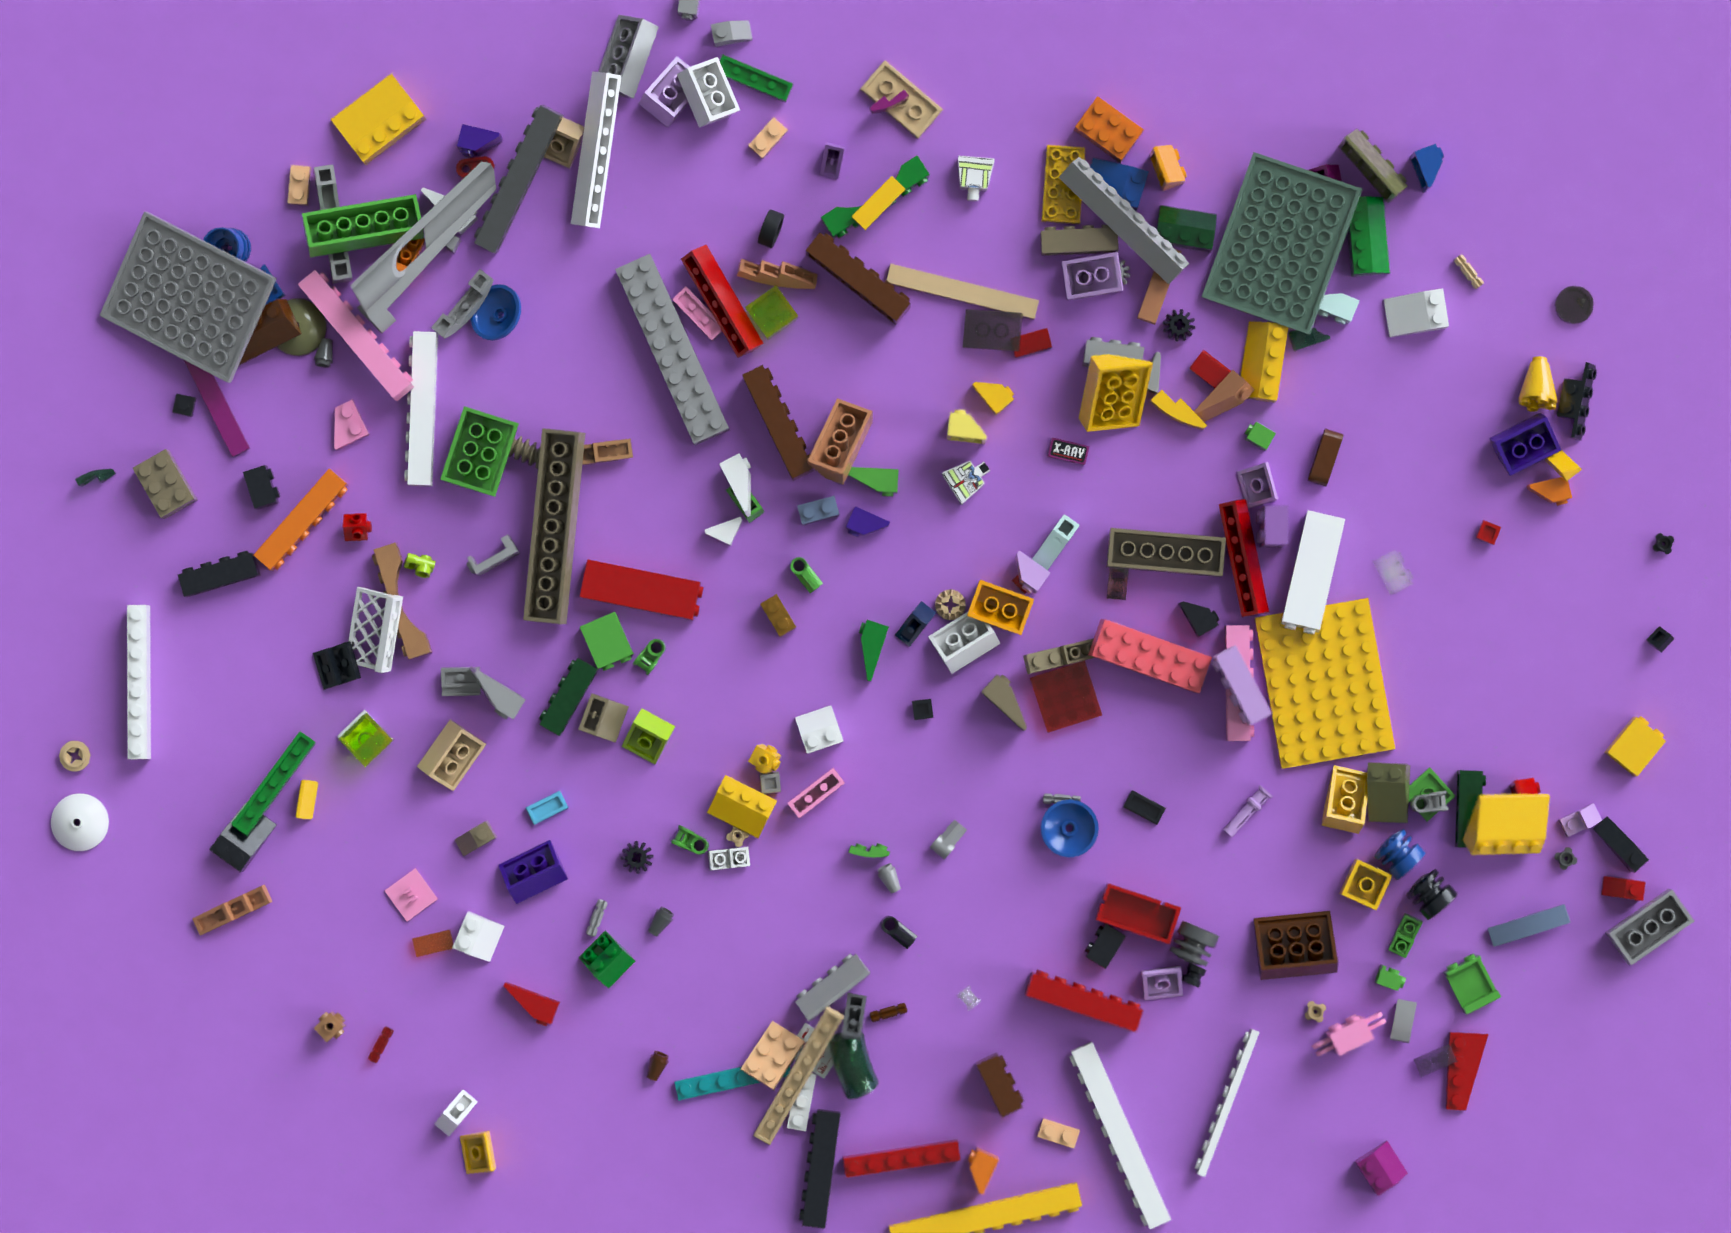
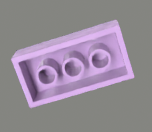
(1241, 685)

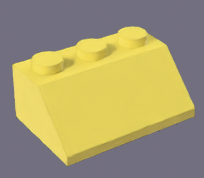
(964, 428)

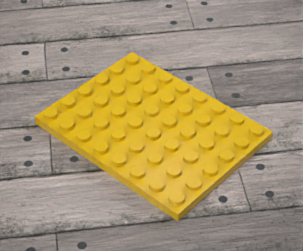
(1325, 686)

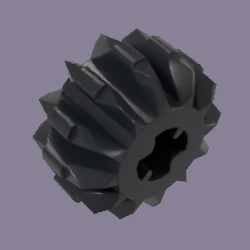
(1184, 321)
(643, 859)

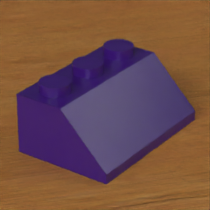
(1525, 444)
(533, 872)

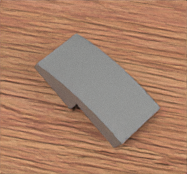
(1403, 1021)

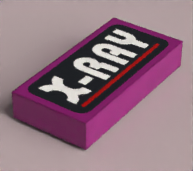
(1068, 451)

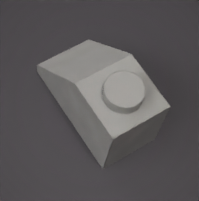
(731, 32)

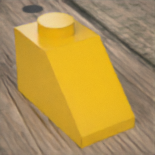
(994, 395)

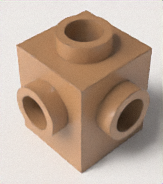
(324, 1029)

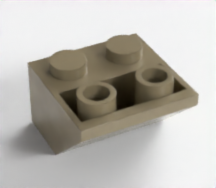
(603, 718)

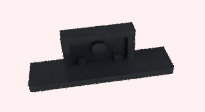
(1576, 398)

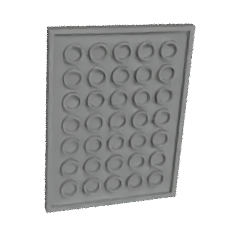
(187, 297)

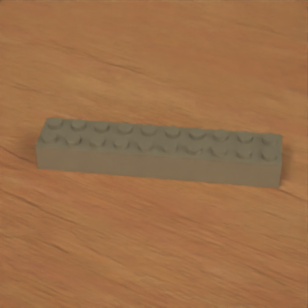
(554, 526)

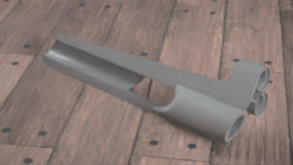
(384, 283)

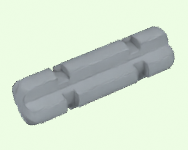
(1049, 798)
(596, 917)

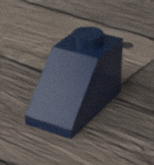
(915, 623)

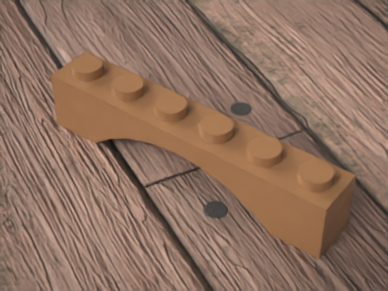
(390, 563)

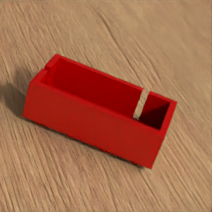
(1138, 913)

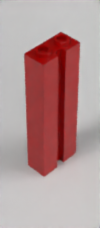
(641, 590)

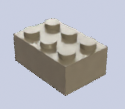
(164, 484)

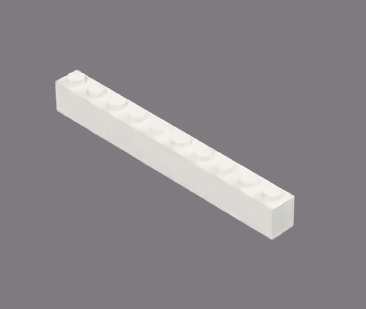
(1120, 1134)

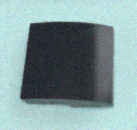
(337, 665)

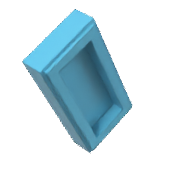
(547, 807)

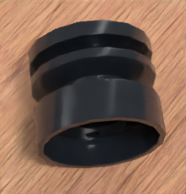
(1431, 894)

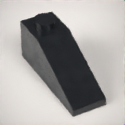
(1620, 844)

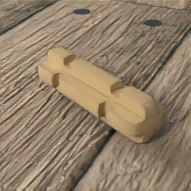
(1468, 271)

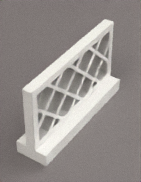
(388, 629)

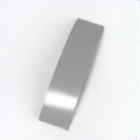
(466, 307)

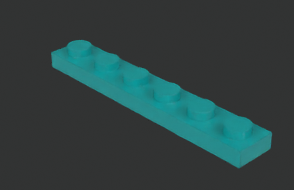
(714, 1083)

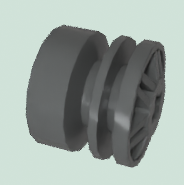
(1194, 943)

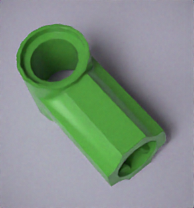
(806, 576)

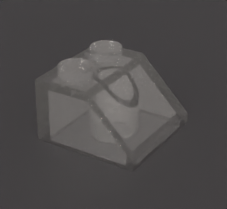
(1393, 572)

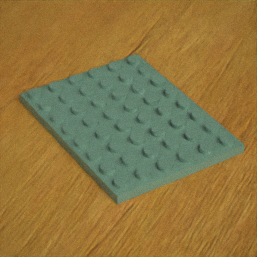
(1282, 243)

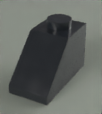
(1199, 617)

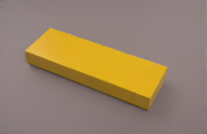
(878, 202)

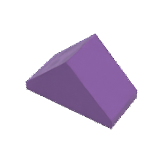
(832, 160)

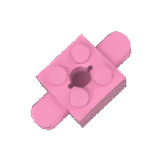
(1349, 1034)

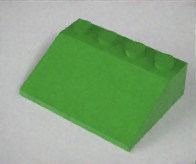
(479, 451)

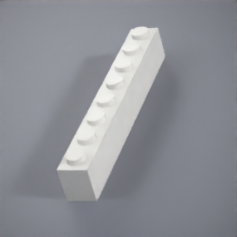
(596, 149)
(422, 409)
(138, 682)

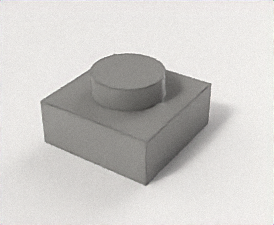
(770, 782)

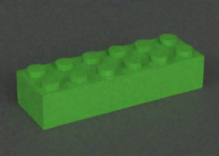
(360, 225)

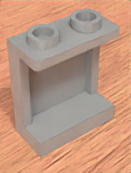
(501, 557)

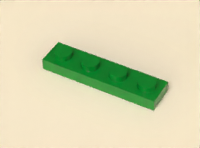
(756, 78)

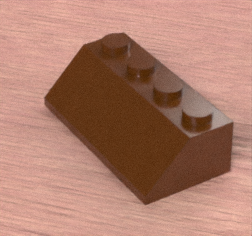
(272, 329)

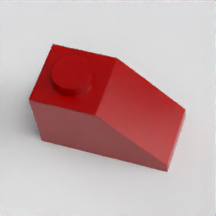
(1524, 786)
(1623, 888)

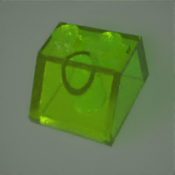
(366, 739)

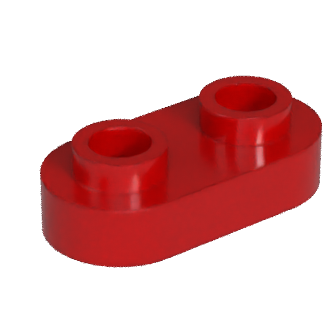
(471, 163)

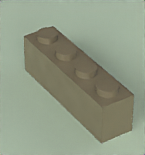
(1078, 241)

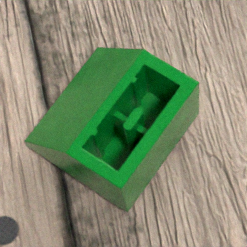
(606, 959)

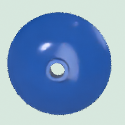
(488, 319)
(1084, 829)

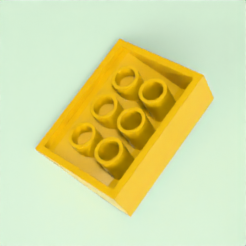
(378, 119)
(1114, 392)
(1508, 824)

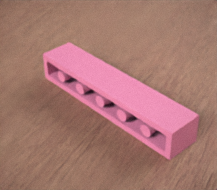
(1240, 636)

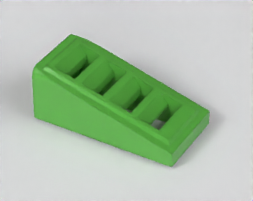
(755, 513)

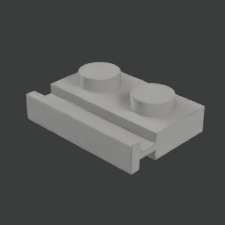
(459, 682)

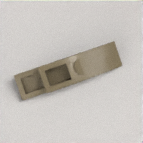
(1058, 656)

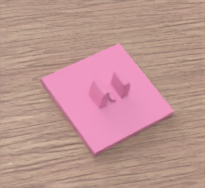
(411, 894)

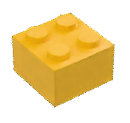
(1365, 884)

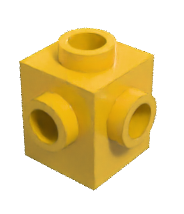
(765, 758)

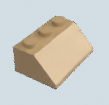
(451, 755)

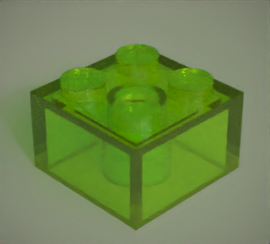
(771, 312)

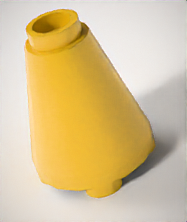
(1538, 387)

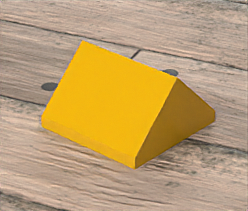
(478, 1152)

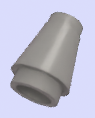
(889, 877)

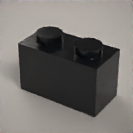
(261, 487)
(1105, 945)

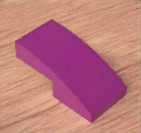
(884, 105)

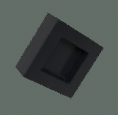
(184, 405)
(1660, 639)
(922, 709)

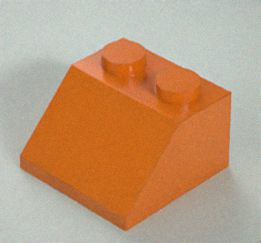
(982, 1167)

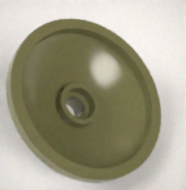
(311, 324)

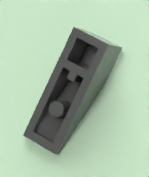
(854, 1016)

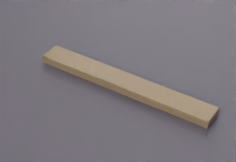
(961, 291)
(798, 1075)

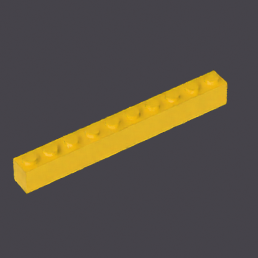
(997, 1212)

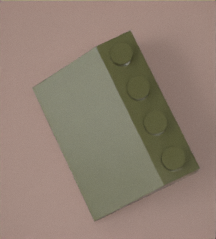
(1373, 165)

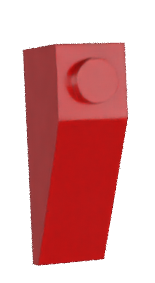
(535, 1004)

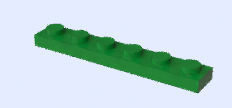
(273, 783)

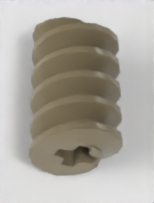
(526, 451)

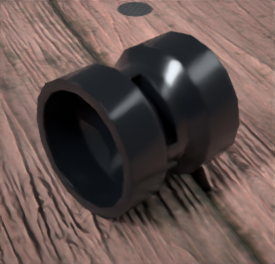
(1193, 975)

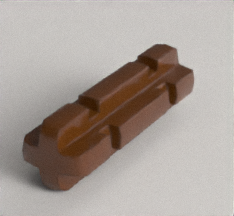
(888, 1012)

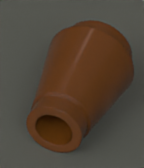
(657, 1064)

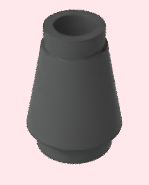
(324, 354)
(661, 920)

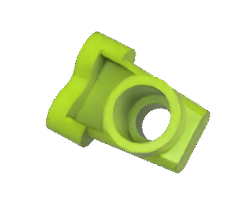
(423, 565)

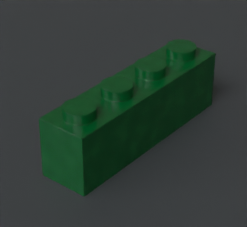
(568, 697)
(1468, 790)

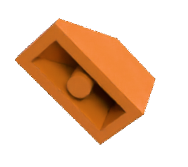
(1552, 490)

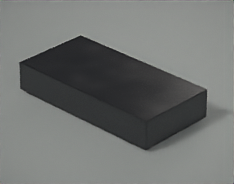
(1144, 807)

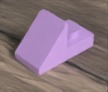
(1580, 820)

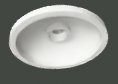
(93, 821)

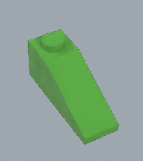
(878, 479)

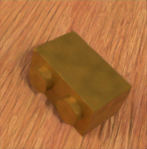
(778, 615)

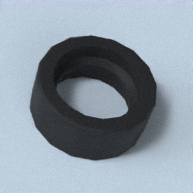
(770, 228)

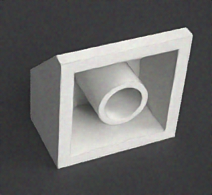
(819, 729)
(478, 936)

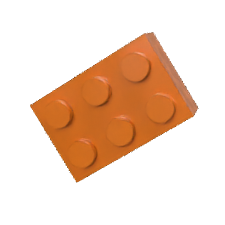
(1108, 129)

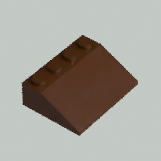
(1295, 945)

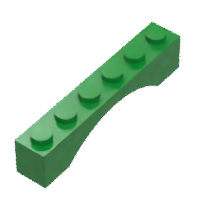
(840, 218)

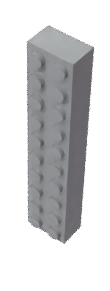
(672, 349)

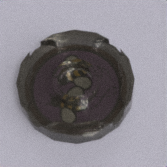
(1574, 304)

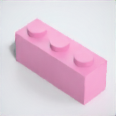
(816, 793)

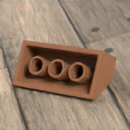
(840, 440)

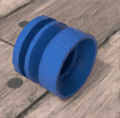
(233, 237)
(1400, 854)

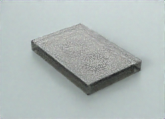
(992, 330)

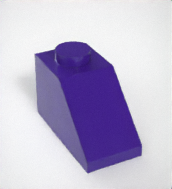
(864, 522)

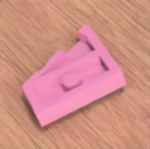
(348, 425)

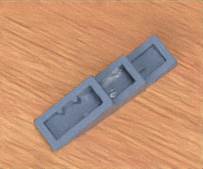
(1529, 925)

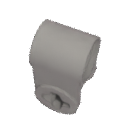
(1432, 802)

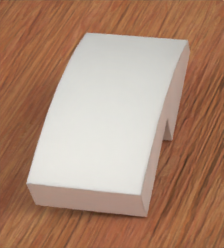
(728, 858)

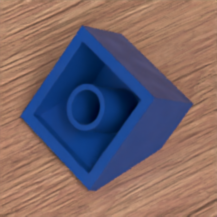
(1427, 164)

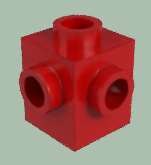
(356, 527)

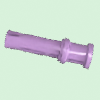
(1254, 804)

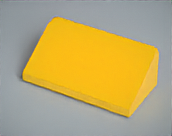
(1563, 465)
(306, 799)

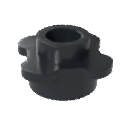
(1668, 543)

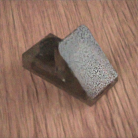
(1117, 583)

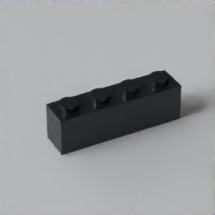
(218, 575)

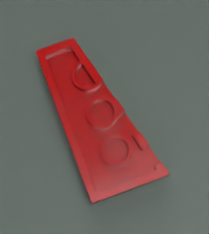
(1461, 1075)

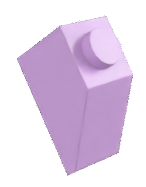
(1030, 573)

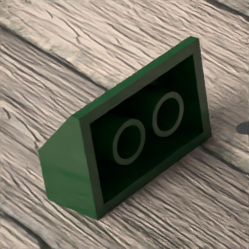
(1187, 228)

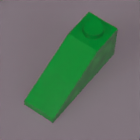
(872, 642)

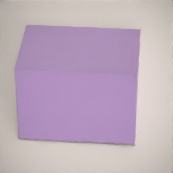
(1257, 485)
(1162, 982)

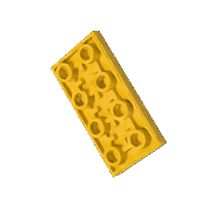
(1059, 201)

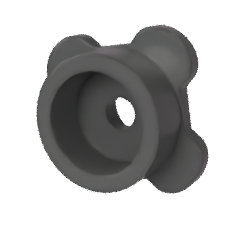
(1565, 863)

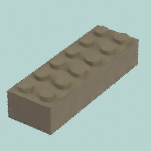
(1166, 552)

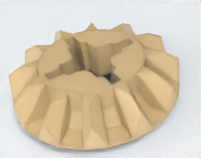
(943, 610)
(66, 758)

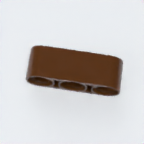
(1325, 457)

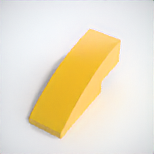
(1178, 411)

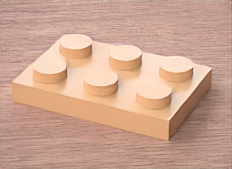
(772, 1055)

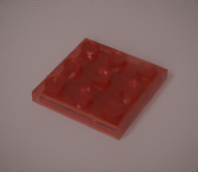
(1066, 696)

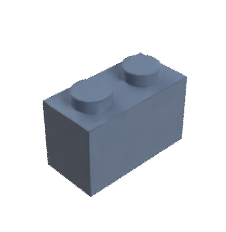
(818, 510)

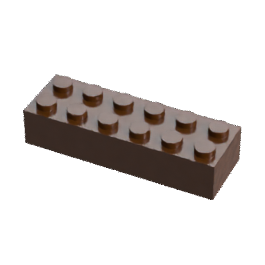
(858, 278)
(776, 419)

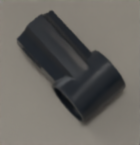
(899, 932)

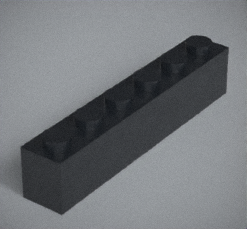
(821, 1168)

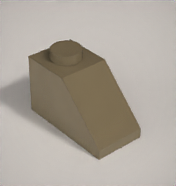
(475, 838)

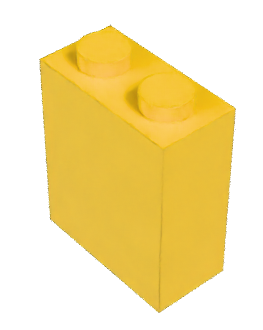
(1635, 745)

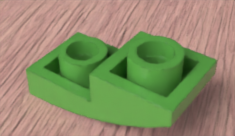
(875, 851)
(1405, 935)

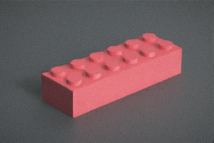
(1150, 656)

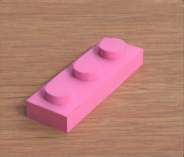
(697, 313)

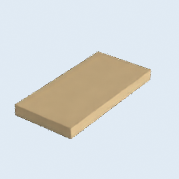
(913, 114)

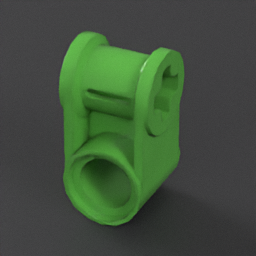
(649, 656)
(689, 840)

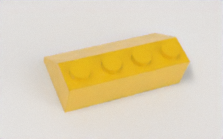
(1264, 359)

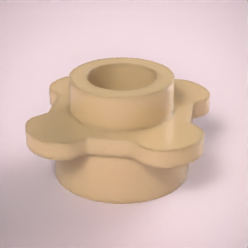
(738, 841)
(1310, 1012)

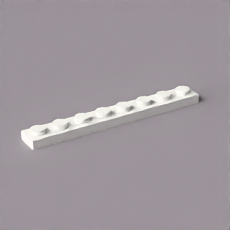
(1229, 1095)

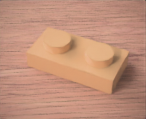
(768, 138)
(299, 185)
(1058, 1133)

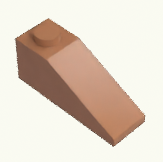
(1227, 395)

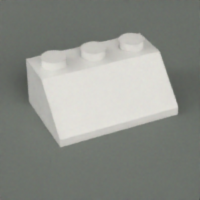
(963, 641)

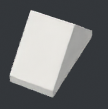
(726, 531)

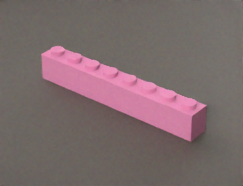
(355, 334)

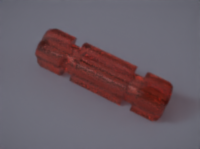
(380, 1044)

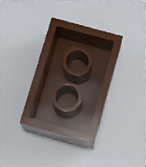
(1000, 1084)

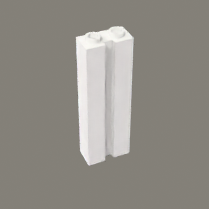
(1312, 572)

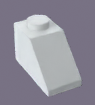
(455, 1112)

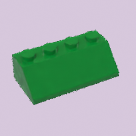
(1368, 238)

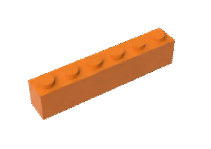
(301, 519)

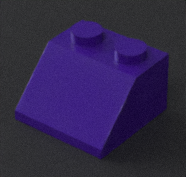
(477, 140)

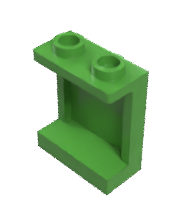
(607, 641)
(1471, 983)

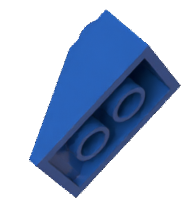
(1125, 179)

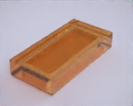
(433, 943)

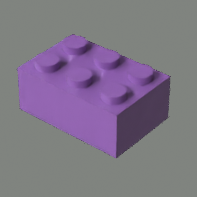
(1273, 526)

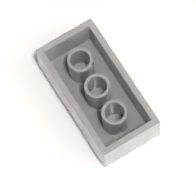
(1649, 926)

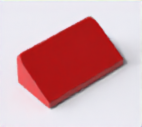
(1034, 342)
(1209, 369)

